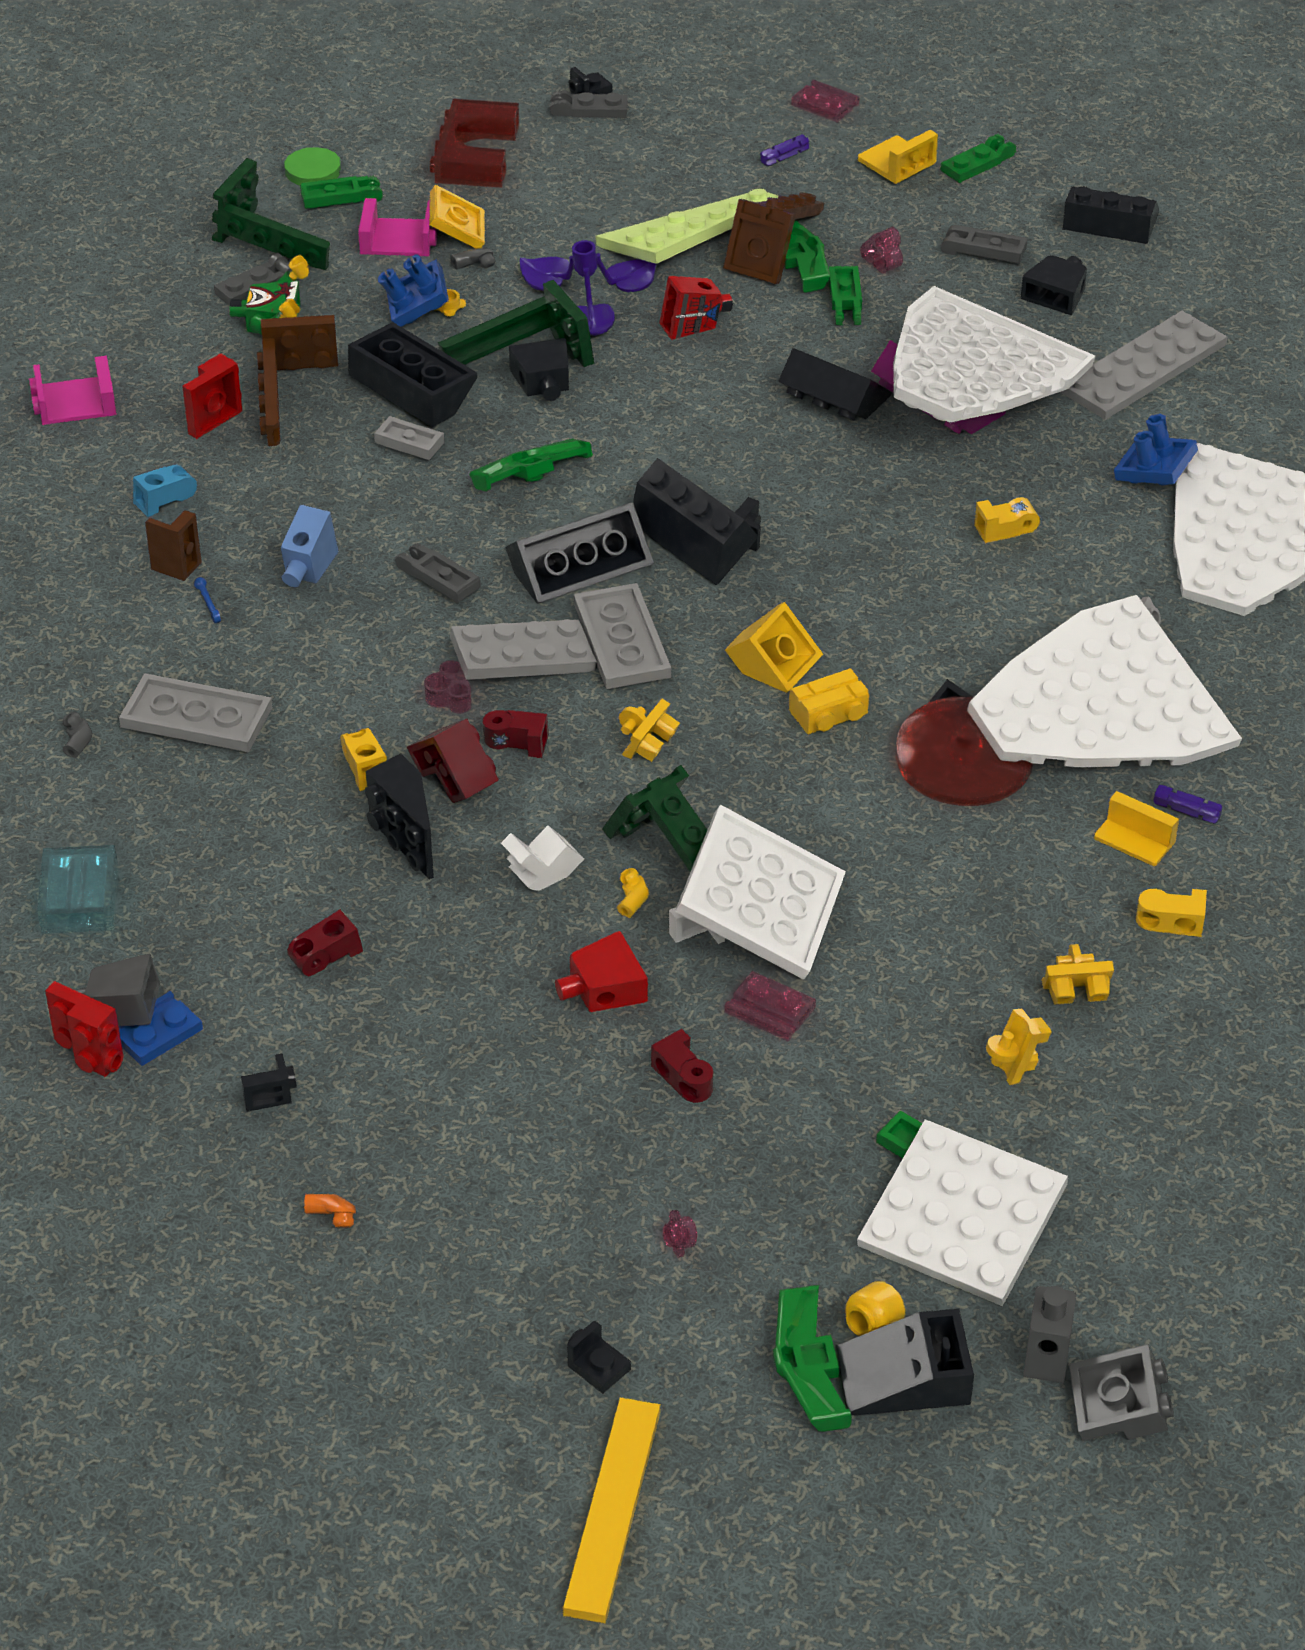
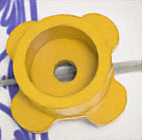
(454, 303)

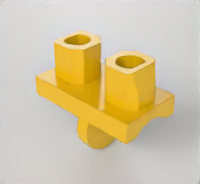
(642, 742)
(1077, 971)
(1016, 1046)

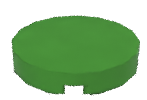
(312, 165)

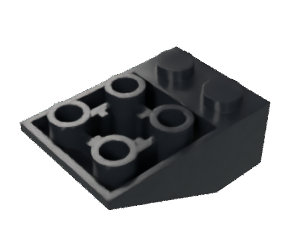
(401, 811)
(908, 1365)

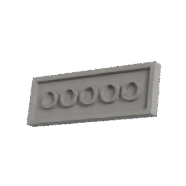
(1145, 364)

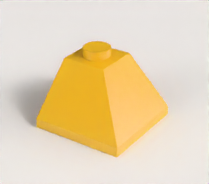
(775, 649)

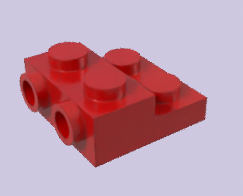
(212, 395)
(86, 1027)

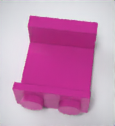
(394, 235)
(74, 398)

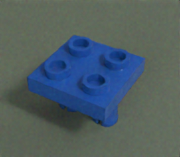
(415, 293)
(1155, 455)

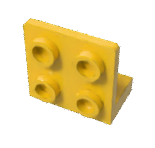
(901, 158)

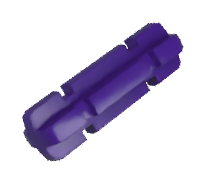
(784, 150)
(1187, 804)

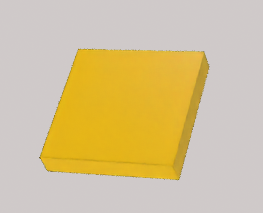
(457, 217)

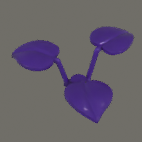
(627, 275)

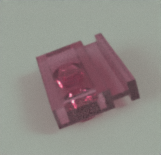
(825, 101)
(770, 1006)

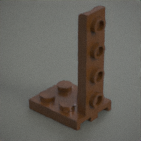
(763, 234)
(291, 345)

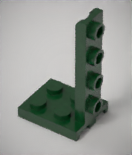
(237, 219)
(552, 311)
(668, 808)

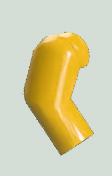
(635, 891)

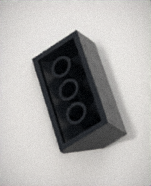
(410, 373)
(690, 522)
(580, 553)

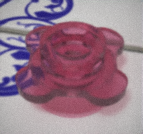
(679, 1233)

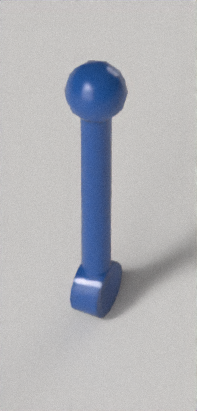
(200, 583)

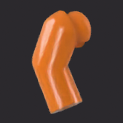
(331, 1204)

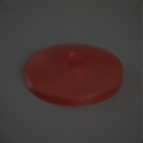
(950, 758)

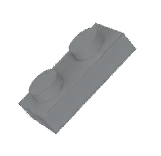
(409, 438)

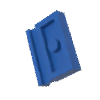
(170, 1026)

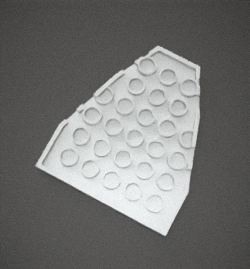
(975, 362)
(1238, 530)
(1102, 695)

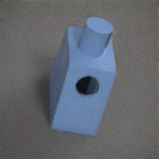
(308, 546)

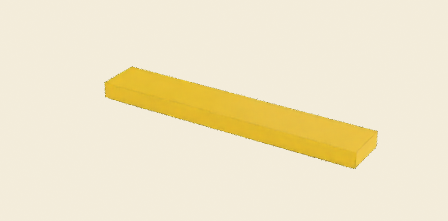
(611, 1511)

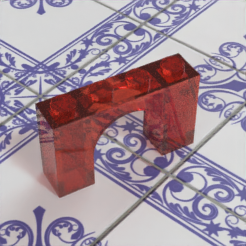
(467, 122)

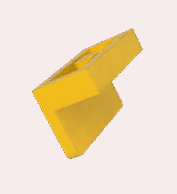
(1138, 829)

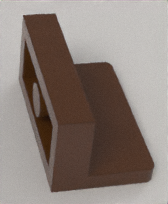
(174, 547)

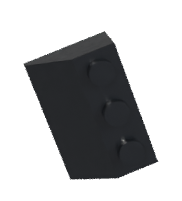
(1110, 214)
(832, 386)

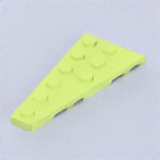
(678, 231)

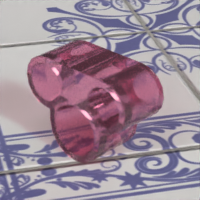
(883, 250)
(448, 688)

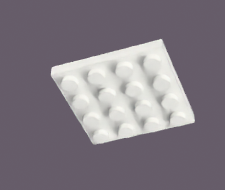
(761, 892)
(963, 1212)

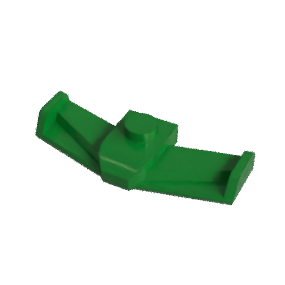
(807, 254)
(529, 463)
(808, 1360)

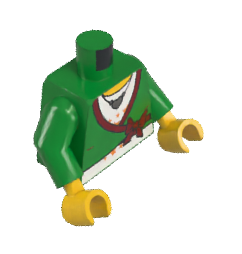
(272, 299)

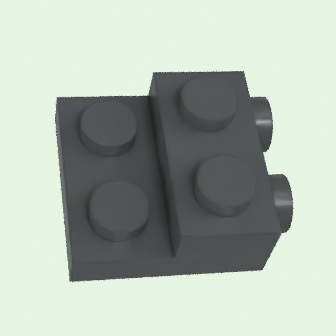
(1121, 1394)

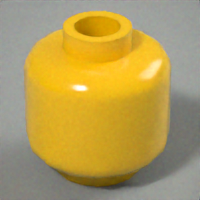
(873, 1307)

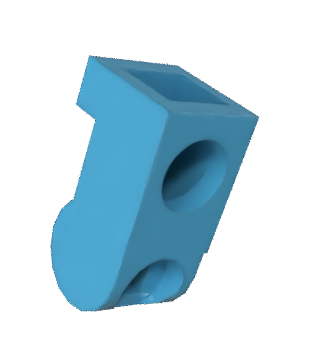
(162, 487)

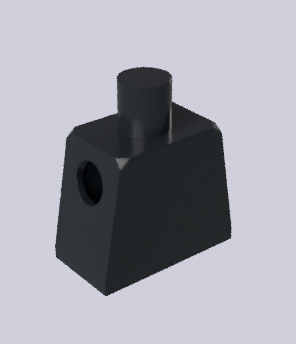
(1055, 283)
(541, 367)

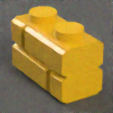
(829, 701)

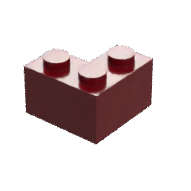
(456, 758)

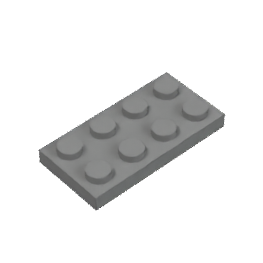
(622, 636)
(522, 649)
(196, 712)

